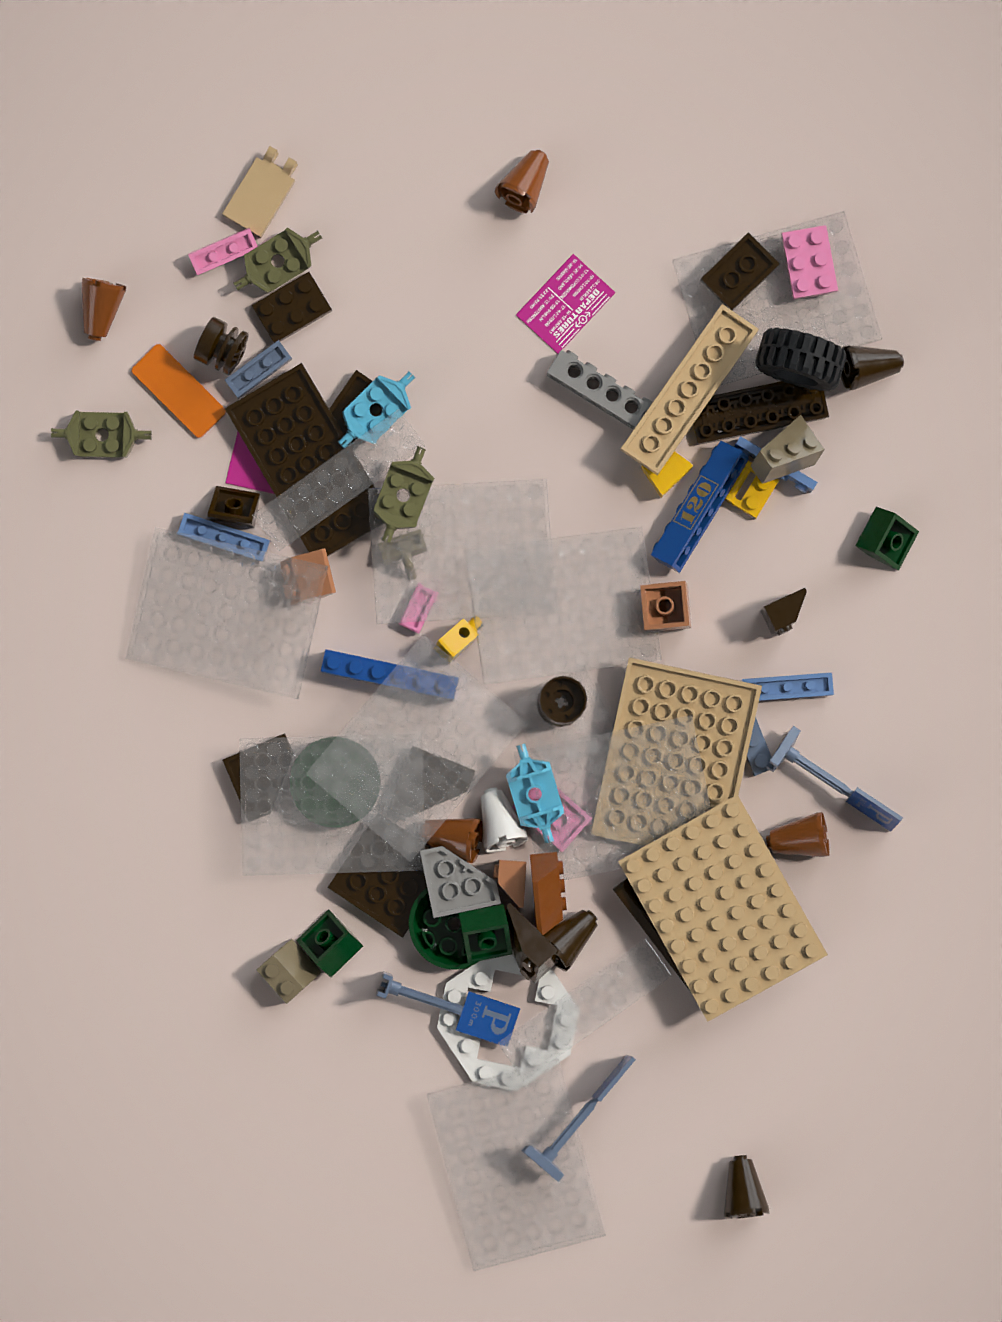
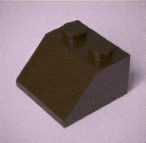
(783, 612)

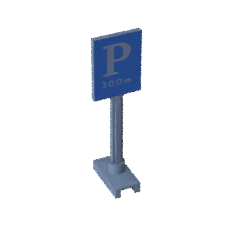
(856, 798)
(478, 1016)
(546, 1158)

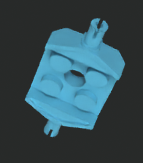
(382, 391)
(538, 774)

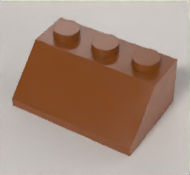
(547, 890)

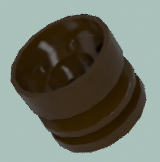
(226, 348)
(574, 698)

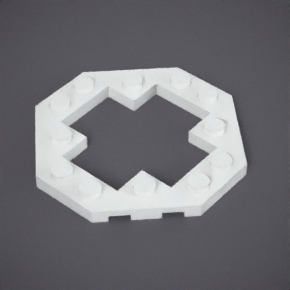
(481, 977)

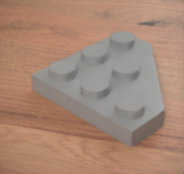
(455, 884)

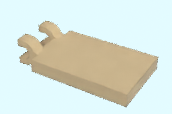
(261, 193)

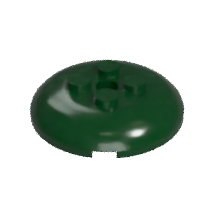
(434, 938)

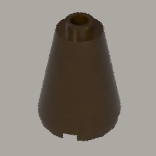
(869, 365)
(571, 937)
(744, 1190)

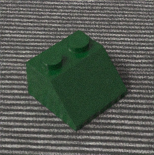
(887, 538)
(485, 933)
(329, 943)

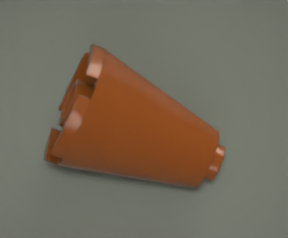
(524, 182)
(100, 306)
(459, 837)
(801, 837)

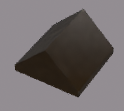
(234, 506)

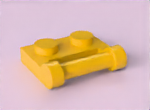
(755, 496)

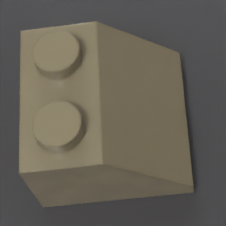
(289, 971)

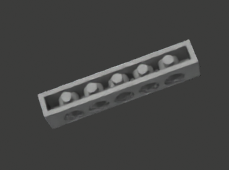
(597, 397)

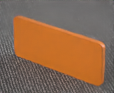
(178, 390)

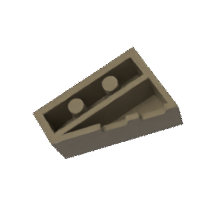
(788, 452)

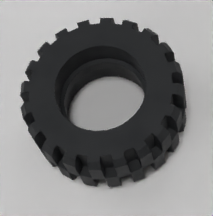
(800, 359)

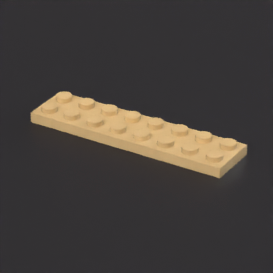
(689, 389)

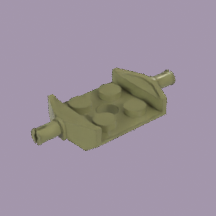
(286, 244)
(83, 429)
(416, 481)

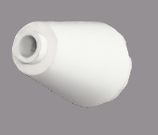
(500, 822)

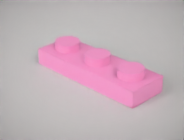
(222, 251)

